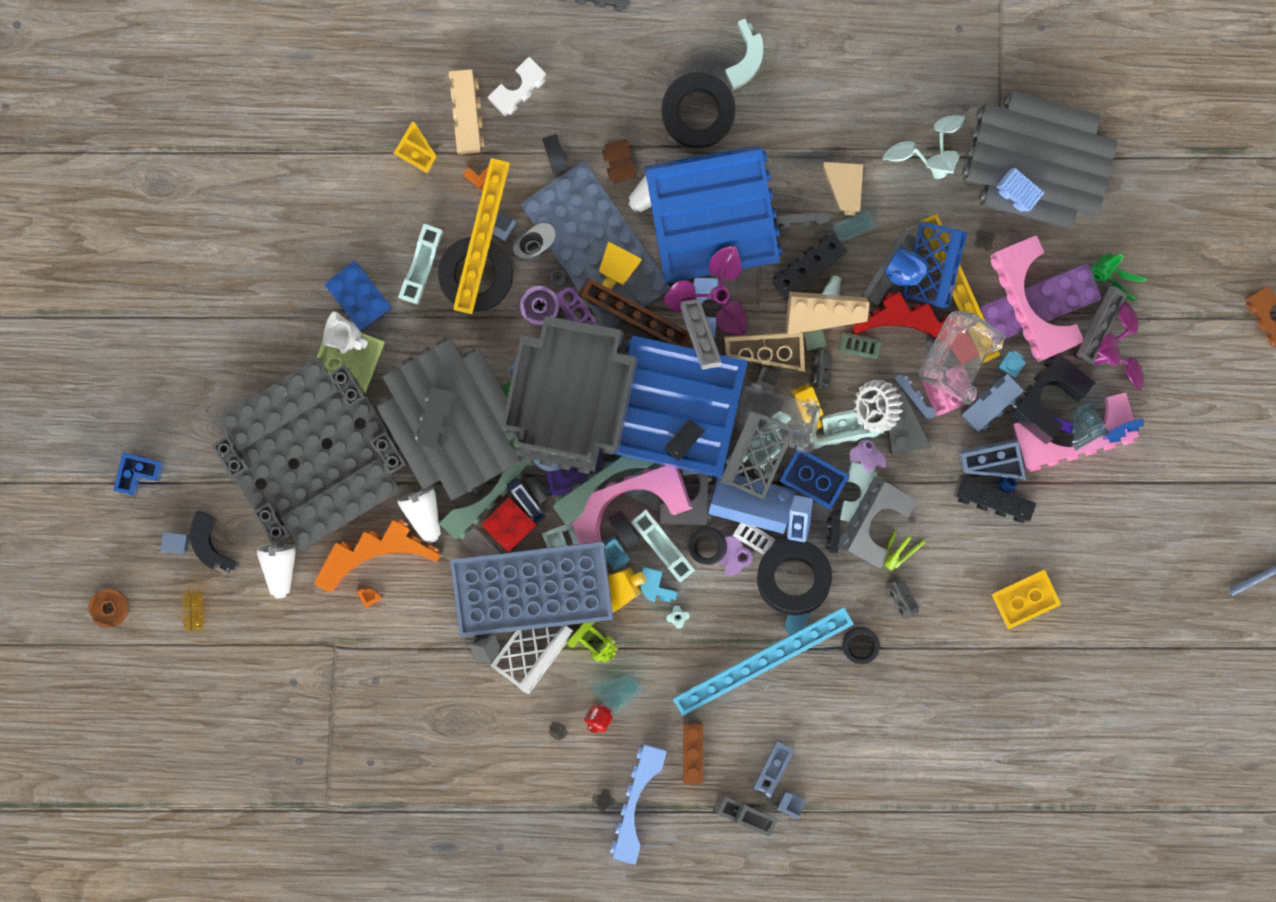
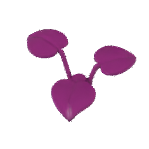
(726, 265)
(1110, 352)

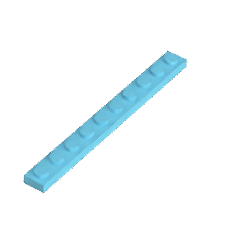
(763, 660)

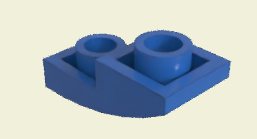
(1116, 433)

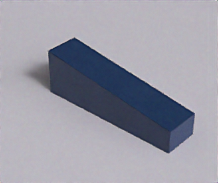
(526, 500)

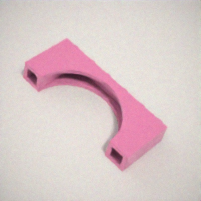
(1043, 337)
(1037, 453)
(664, 482)

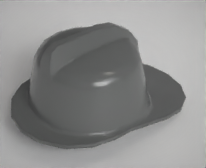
(534, 242)

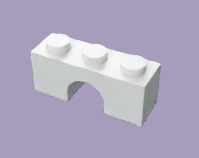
(506, 100)

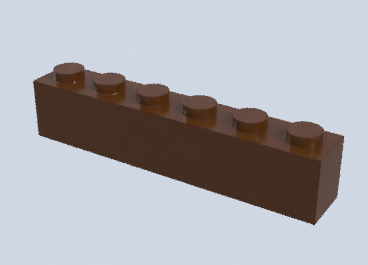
(633, 313)

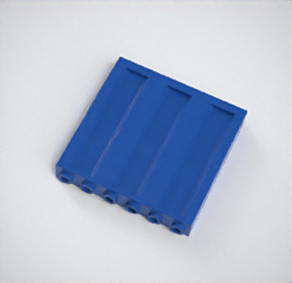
(712, 205)
(668, 393)

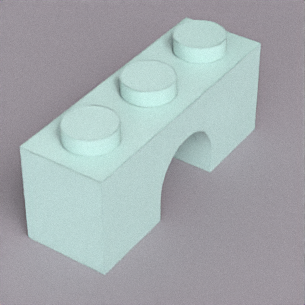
(862, 479)

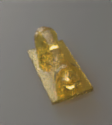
(194, 620)

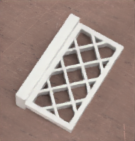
(542, 662)

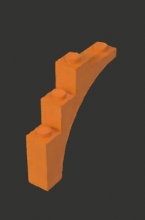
(396, 540)

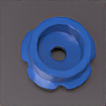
(1008, 484)

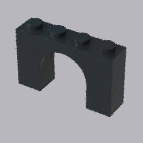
(1030, 410)

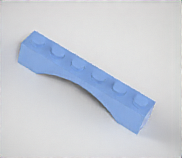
(650, 763)

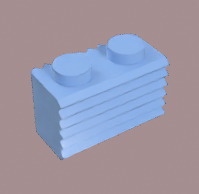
(1019, 190)
(799, 518)

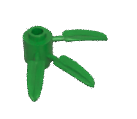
(1108, 265)

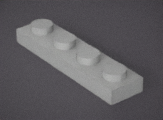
(700, 334)

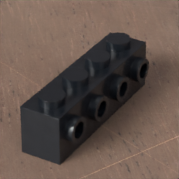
(810, 266)
(994, 499)

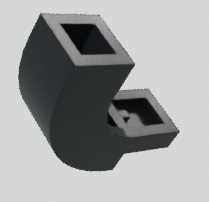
(201, 543)

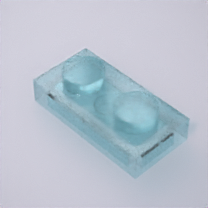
(854, 226)

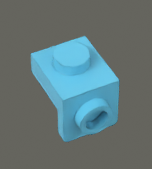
(615, 554)

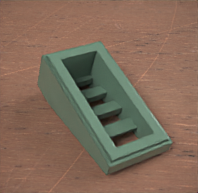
(874, 356)

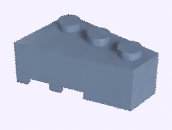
(992, 403)
(993, 459)

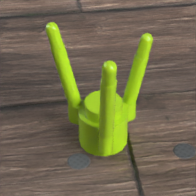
(893, 559)

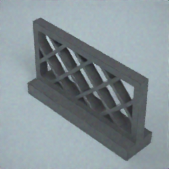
(742, 446)

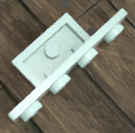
(841, 428)
(768, 438)

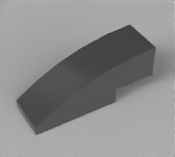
(744, 814)

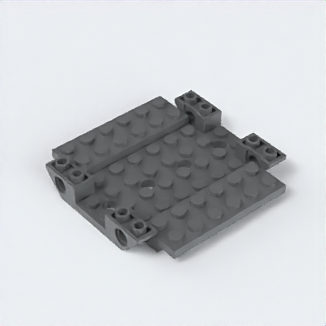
(329, 483)

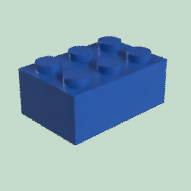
(358, 296)
(814, 478)

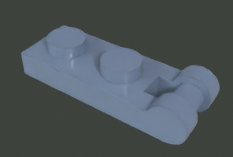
(915, 397)
(773, 768)

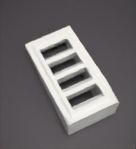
(740, 528)

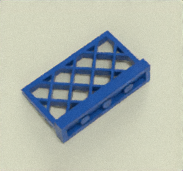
(951, 264)

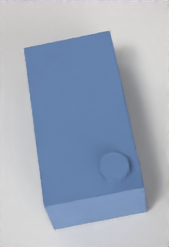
(748, 509)

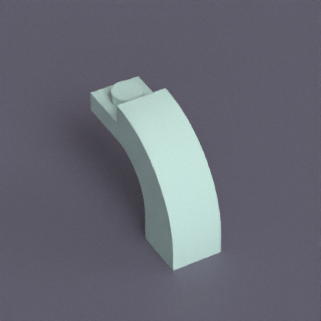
(745, 70)

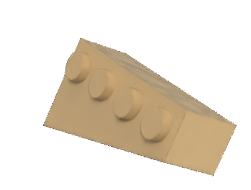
(466, 112)
(823, 311)
(768, 349)

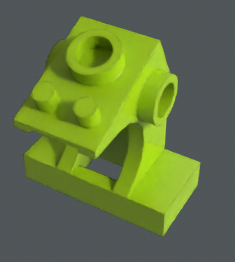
(604, 652)

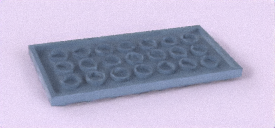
(583, 226)
(532, 589)

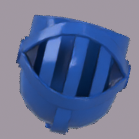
(906, 268)

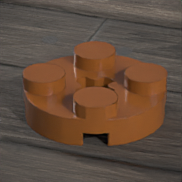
(115, 617)

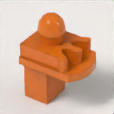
(475, 179)

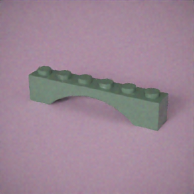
(572, 505)
(459, 520)

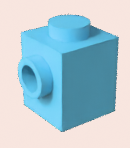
(1011, 364)

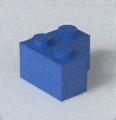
(132, 469)

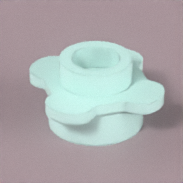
(678, 622)

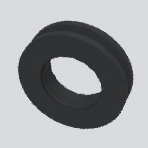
(705, 83)
(500, 286)
(794, 604)

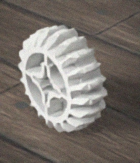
(884, 403)

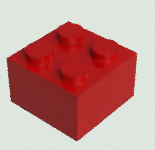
(509, 524)

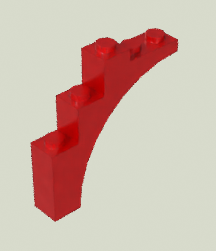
(898, 314)

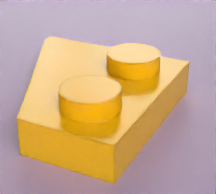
(415, 149)

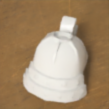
(342, 334)

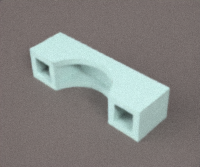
(421, 265)
(662, 546)

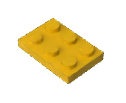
(1026, 599)

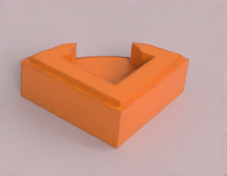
(368, 596)

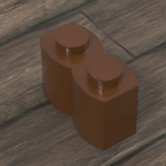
(619, 160)

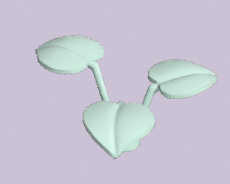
(939, 164)

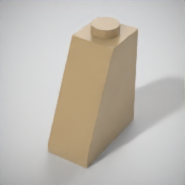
(845, 185)

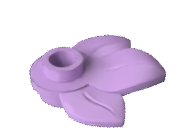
(867, 455)
(731, 558)

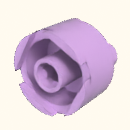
(529, 302)

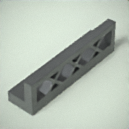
(880, 282)
(1100, 324)

